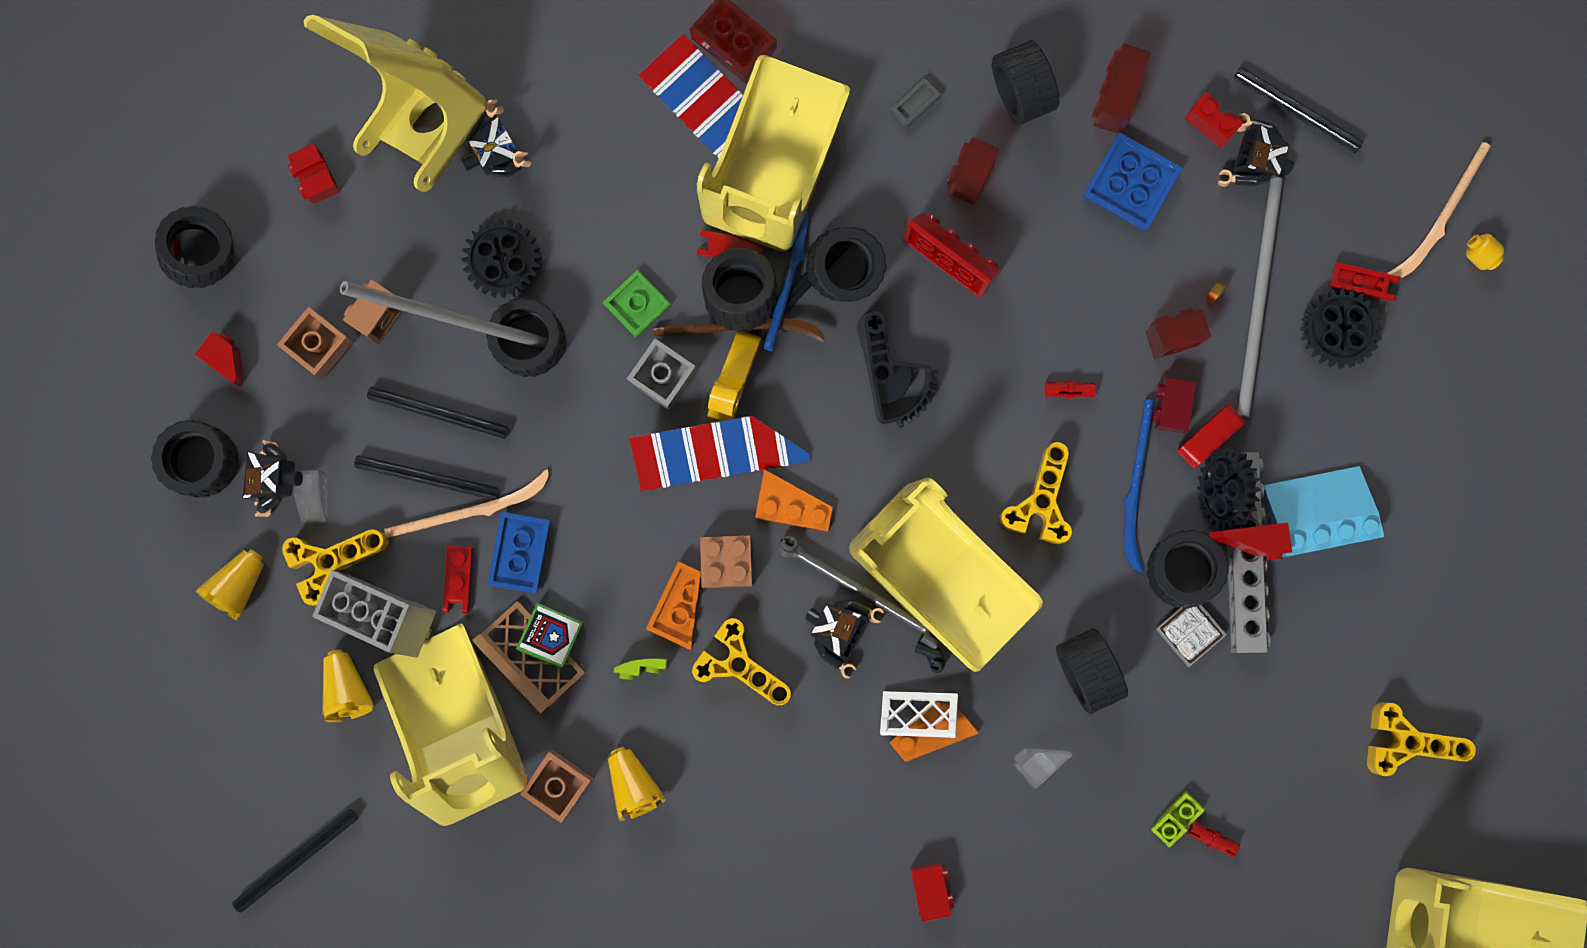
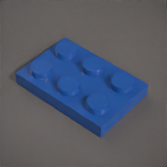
(519, 552)

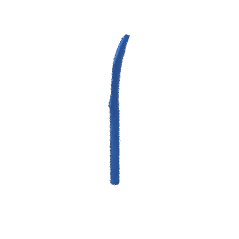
(796, 257)
(1132, 498)

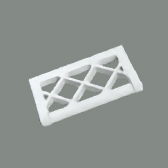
(918, 696)

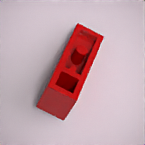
(1259, 540)

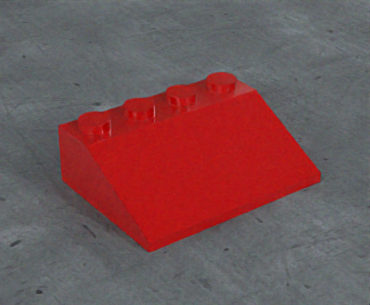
(951, 254)

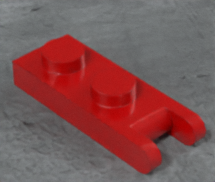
(720, 242)
(1363, 281)
(458, 577)

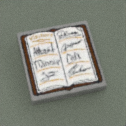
(1190, 633)

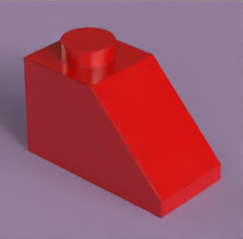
(222, 356)

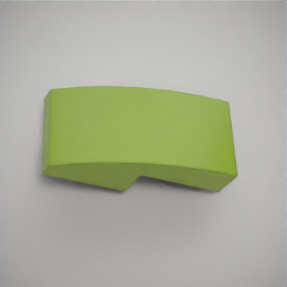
(634, 668)
(1177, 819)

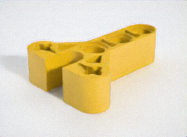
(732, 380)
(1051, 514)
(317, 556)
(724, 668)
(1398, 752)

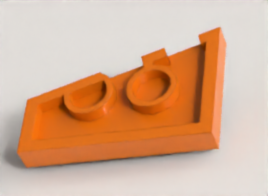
(790, 505)
(676, 608)
(914, 746)

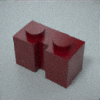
(1174, 405)

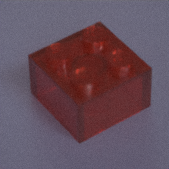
(975, 165)
(1178, 333)

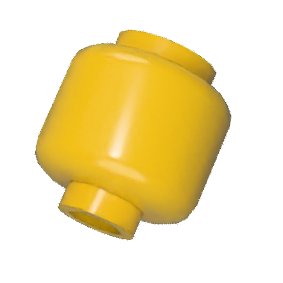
(1485, 252)

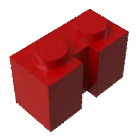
(1212, 122)
(314, 174)
(931, 891)

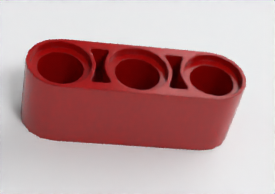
(1211, 436)

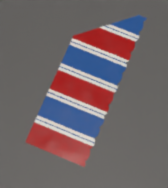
(695, 92)
(710, 452)

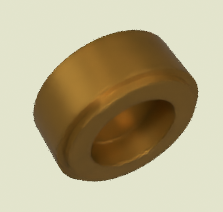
(1216, 292)

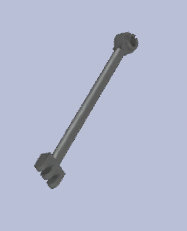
(796, 551)

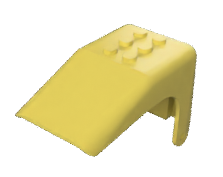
(410, 84)
(772, 154)
(945, 574)
(449, 730)
(1476, 913)

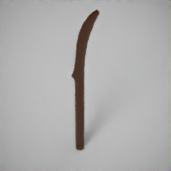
(786, 324)

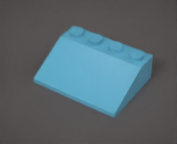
(1324, 510)

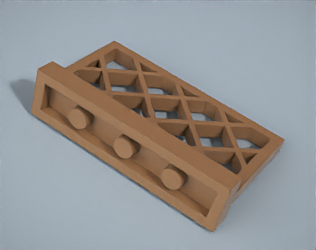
(512, 672)

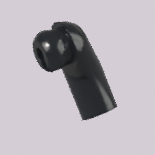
(933, 656)

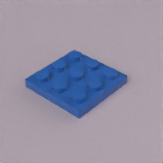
(1132, 182)

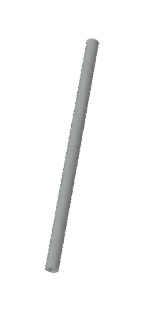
(1259, 297)
(440, 314)

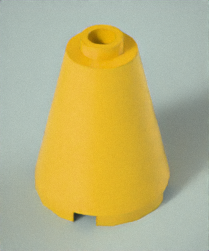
(233, 583)
(343, 689)
(632, 785)

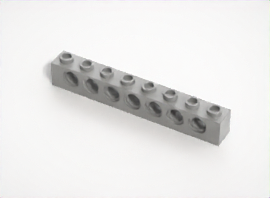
(1238, 589)

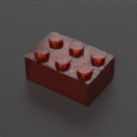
(732, 38)
(1120, 88)

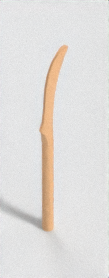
(1438, 229)
(482, 509)

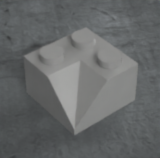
(662, 374)

